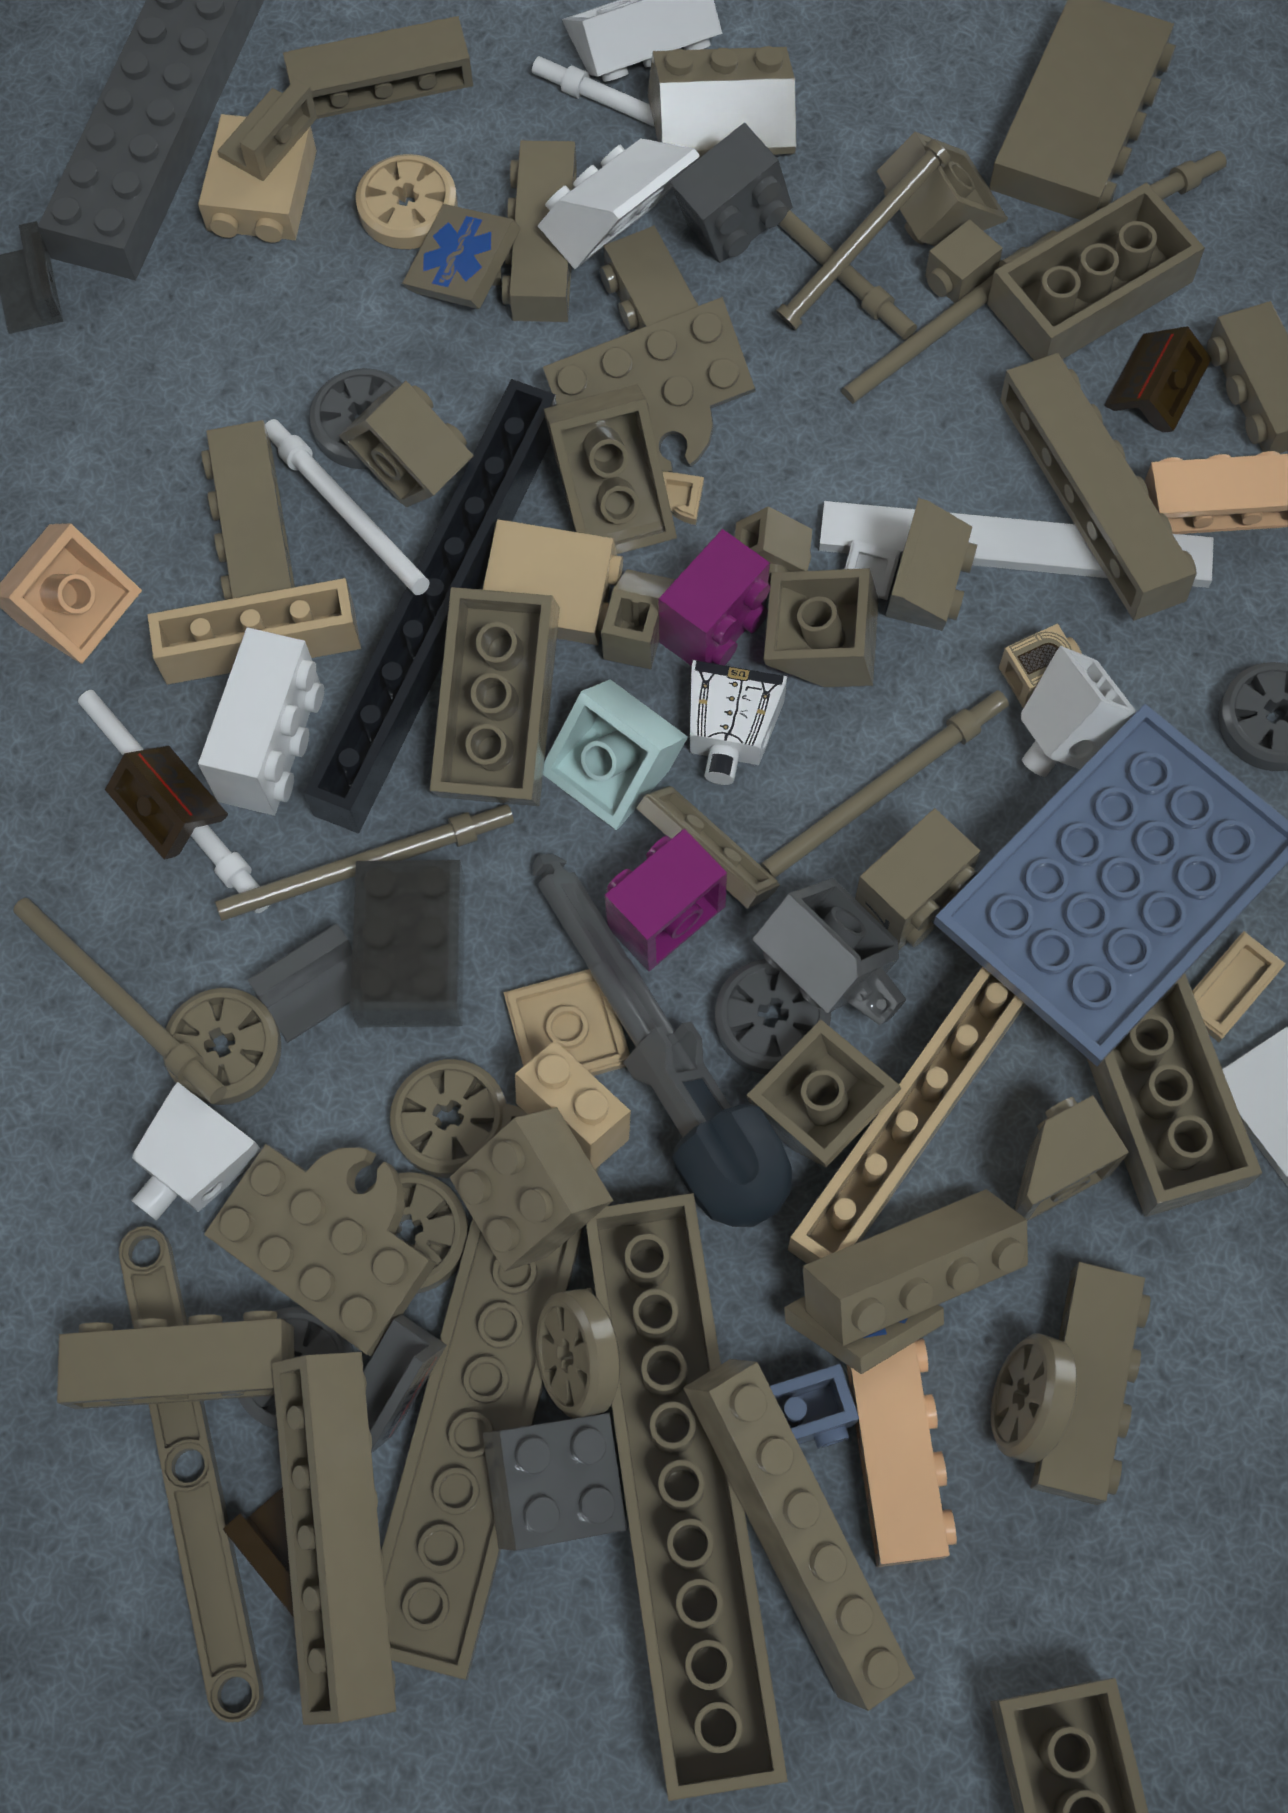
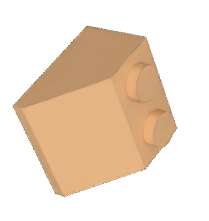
(66, 591)

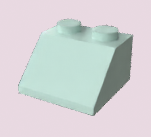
(612, 752)

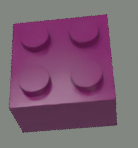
(714, 602)
(665, 898)

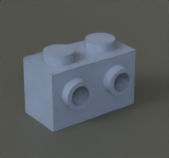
(818, 1406)

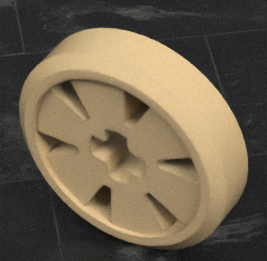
(394, 181)

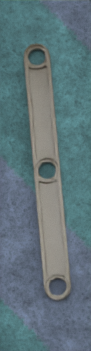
(199, 1506)

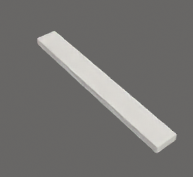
(1000, 541)

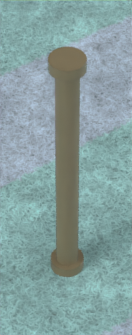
(865, 232)

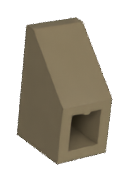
(632, 619)

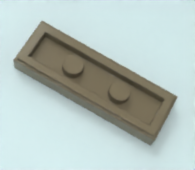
(673, 813)

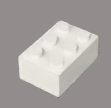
(261, 722)

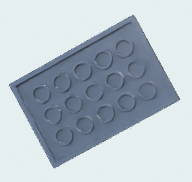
(1119, 883)

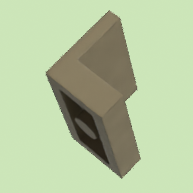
(270, 130)

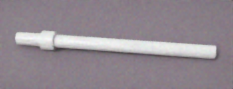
(577, 83)
(299, 457)
(229, 866)

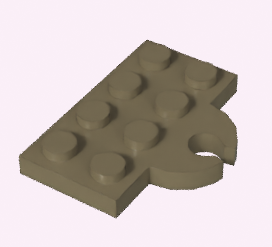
(679, 365)
(326, 1240)

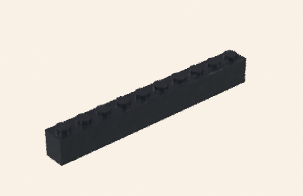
(415, 637)

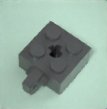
(833, 951)

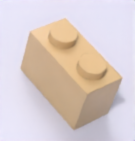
(587, 1106)

